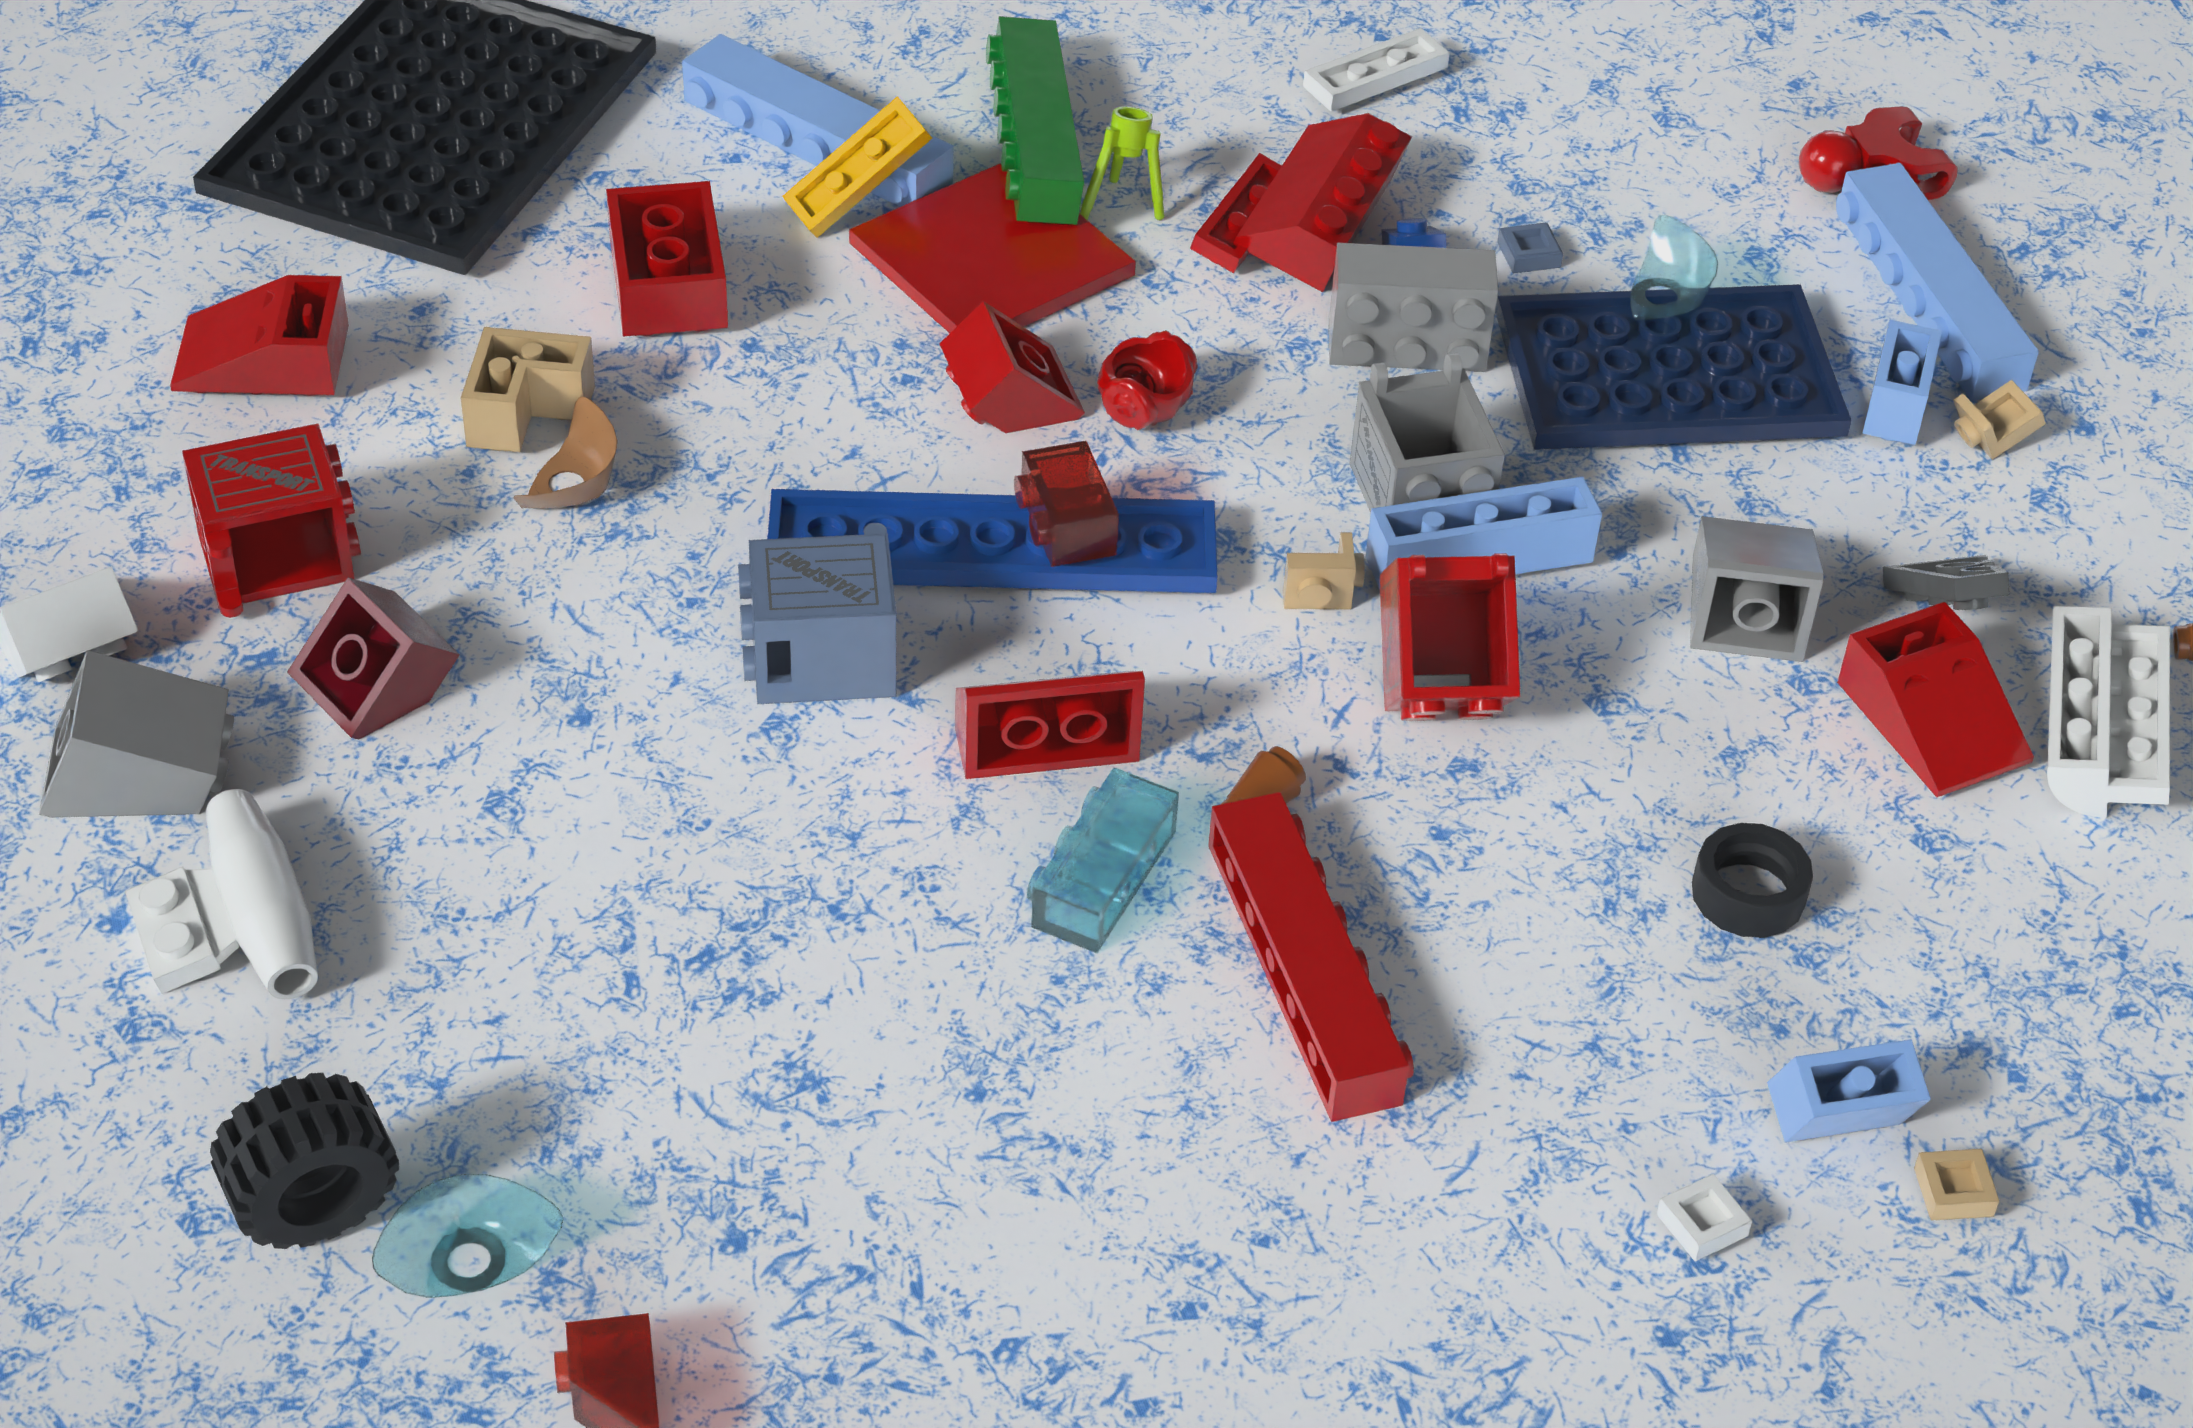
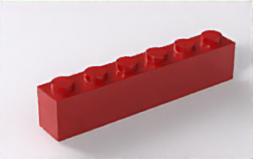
(1309, 957)

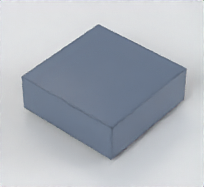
(1530, 247)

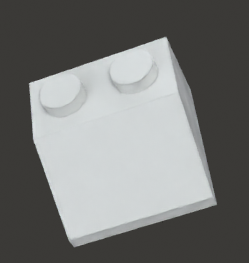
(65, 622)

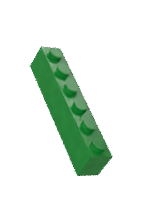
(1035, 121)

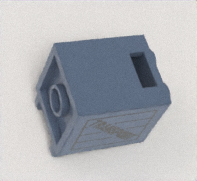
(819, 617)

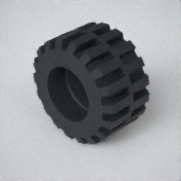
(304, 1160)

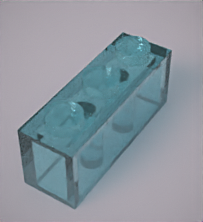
(1103, 859)

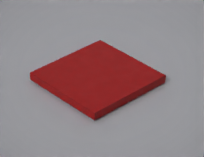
(971, 249)

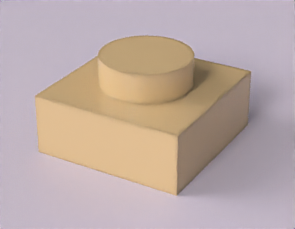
(1956, 1184)

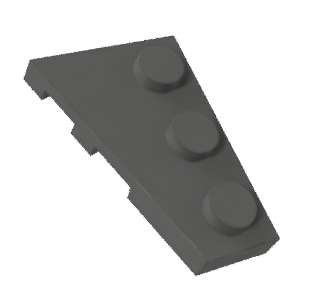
(1957, 581)

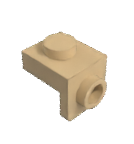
(1997, 419)
(1323, 578)

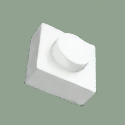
(1704, 1217)

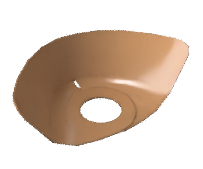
(586, 452)

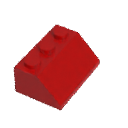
(1050, 724)

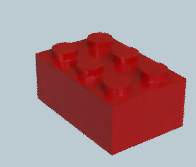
(667, 258)

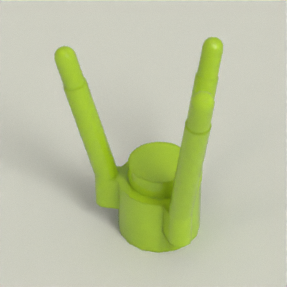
(1127, 137)

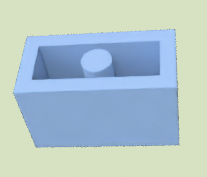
(1902, 382)
(1848, 1090)

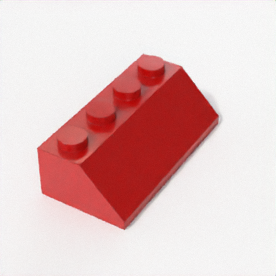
(1323, 195)

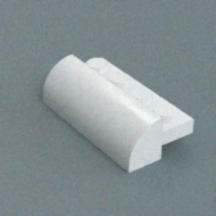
(2108, 711)

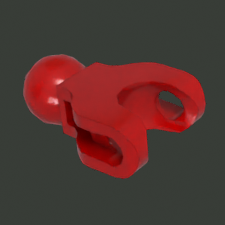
(1875, 144)

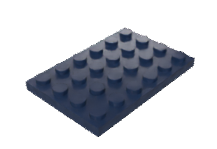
(1722, 373)

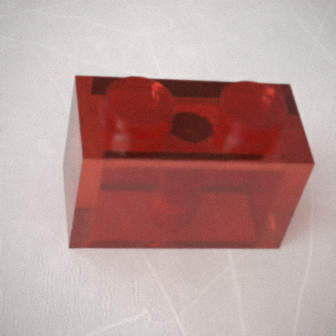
(1067, 503)

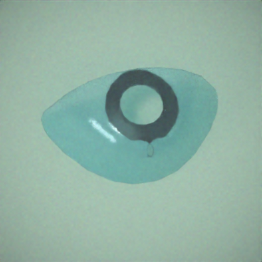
(1674, 260)
(493, 1212)

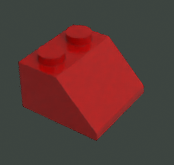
(1008, 373)

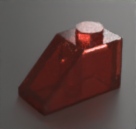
(609, 1372)

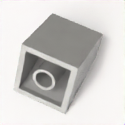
(1754, 588)
(135, 743)

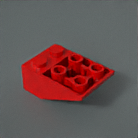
(267, 340)
(1934, 698)

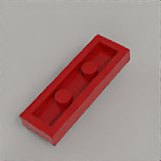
(1219, 231)

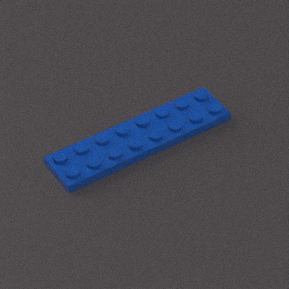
(990, 543)

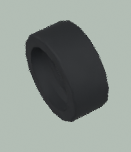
(1747, 913)

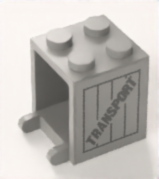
(1422, 437)

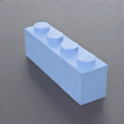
(1537, 523)

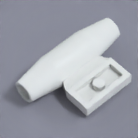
(245, 901)

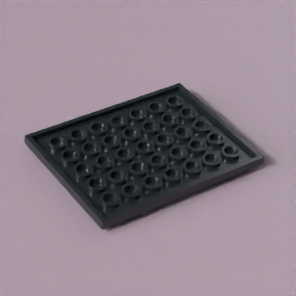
(427, 123)

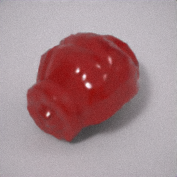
(1147, 379)

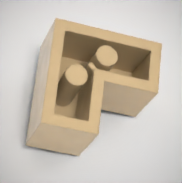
(523, 377)

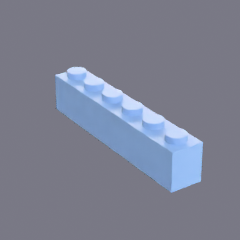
(799, 114)
(1936, 280)

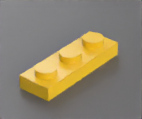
(857, 167)

